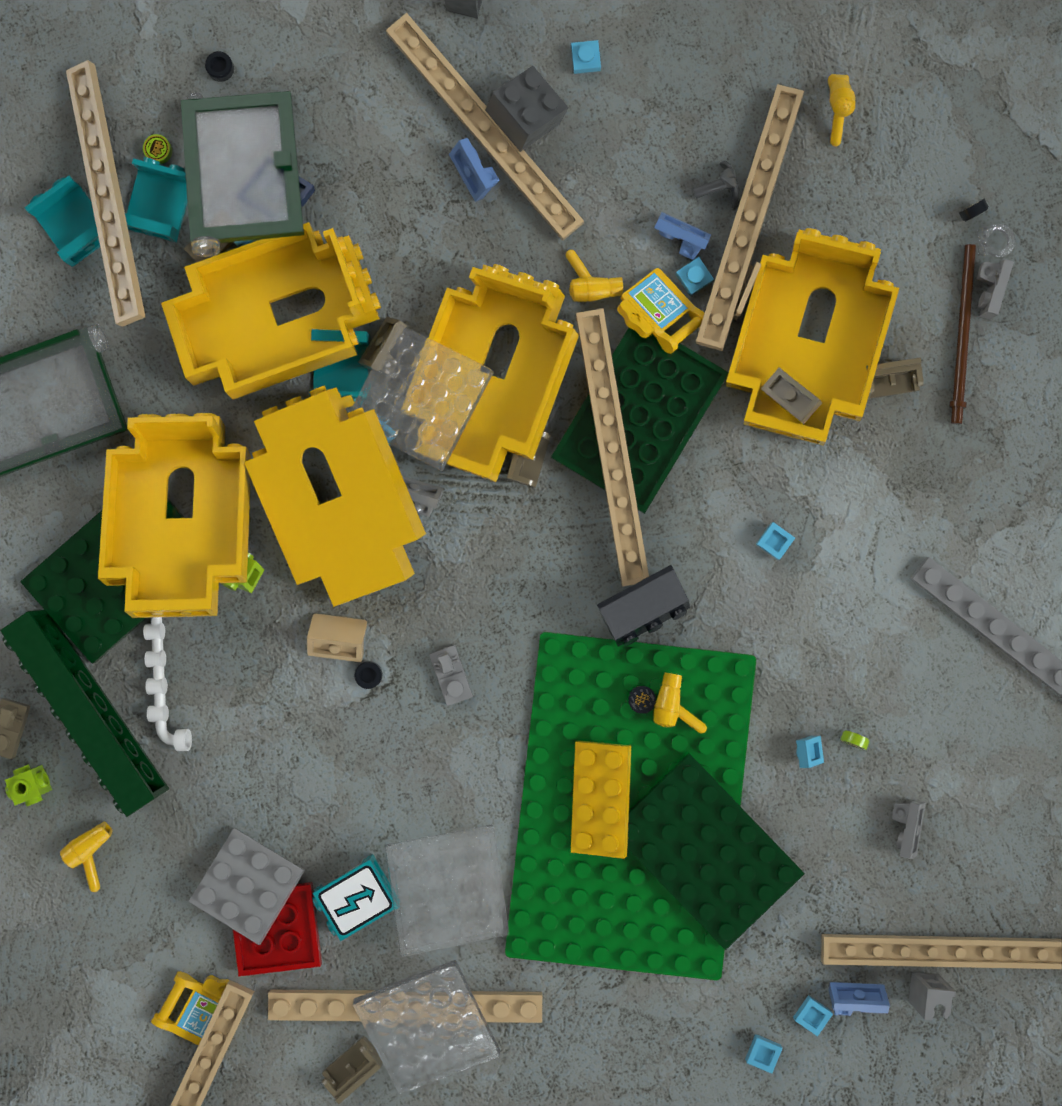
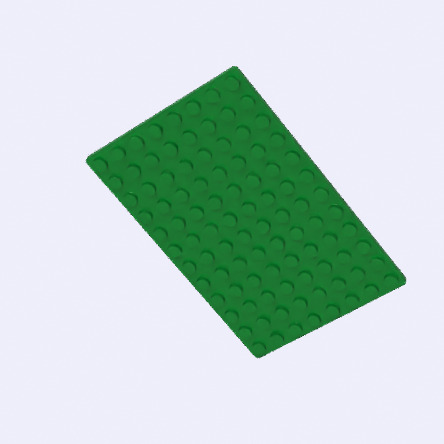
(602, 906)

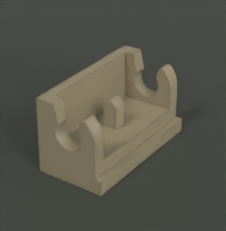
(897, 378)
(526, 470)
(351, 1069)

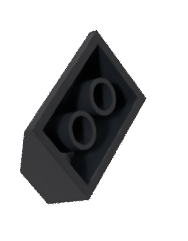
(644, 606)

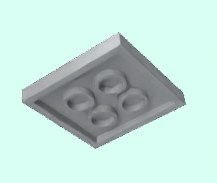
(246, 886)

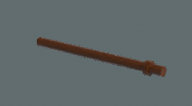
(963, 335)

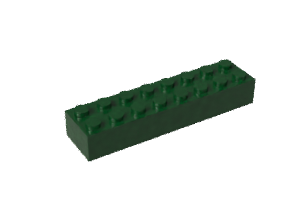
(84, 711)

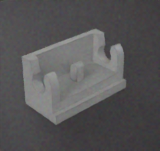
(927, 992)

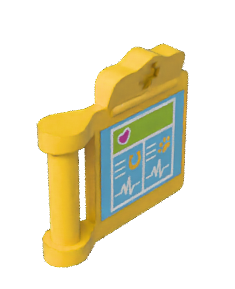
(655, 306)
(197, 1010)

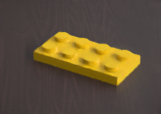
(601, 799)

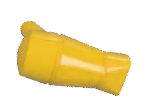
(842, 103)
(591, 288)
(668, 705)
(82, 849)

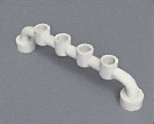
(158, 687)

